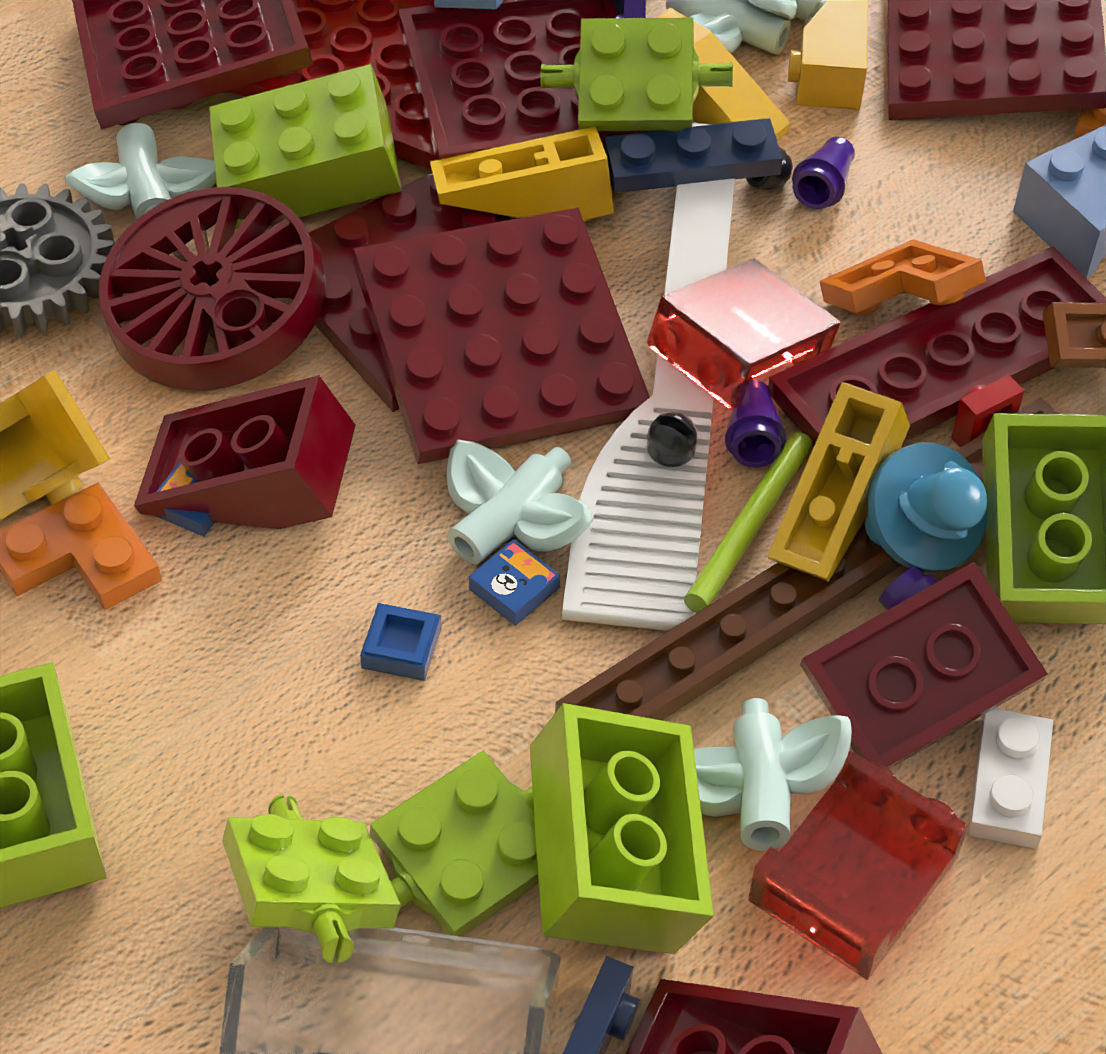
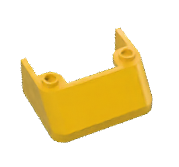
(44, 445)

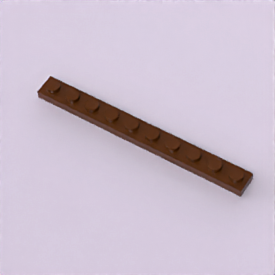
(742, 625)

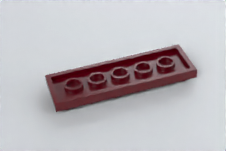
(941, 350)

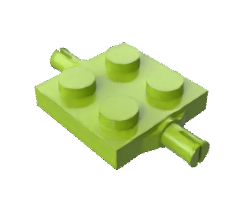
(636, 74)
(462, 845)
(310, 875)

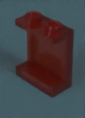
(738, 328)
(859, 865)

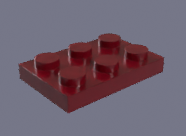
(924, 668)

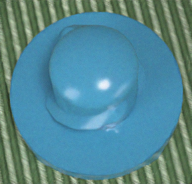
(927, 507)

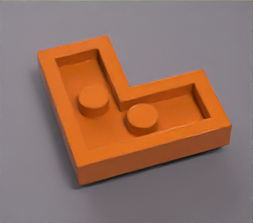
(908, 268)
(82, 534)

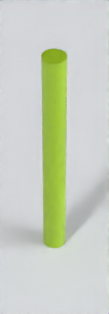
(748, 523)

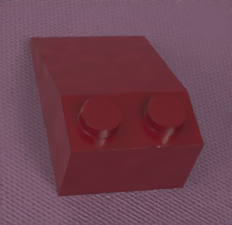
(258, 457)
(733, 1021)

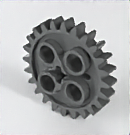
(48, 257)

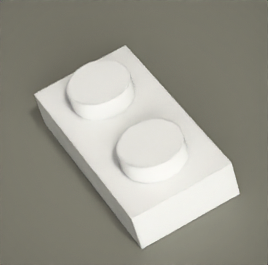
(1011, 778)

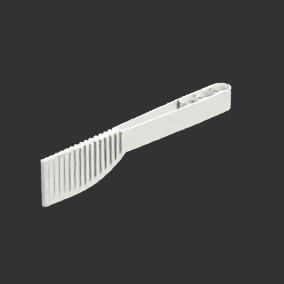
(648, 516)

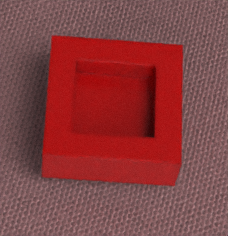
(980, 404)

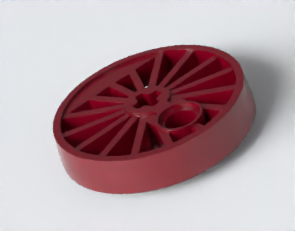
(216, 292)

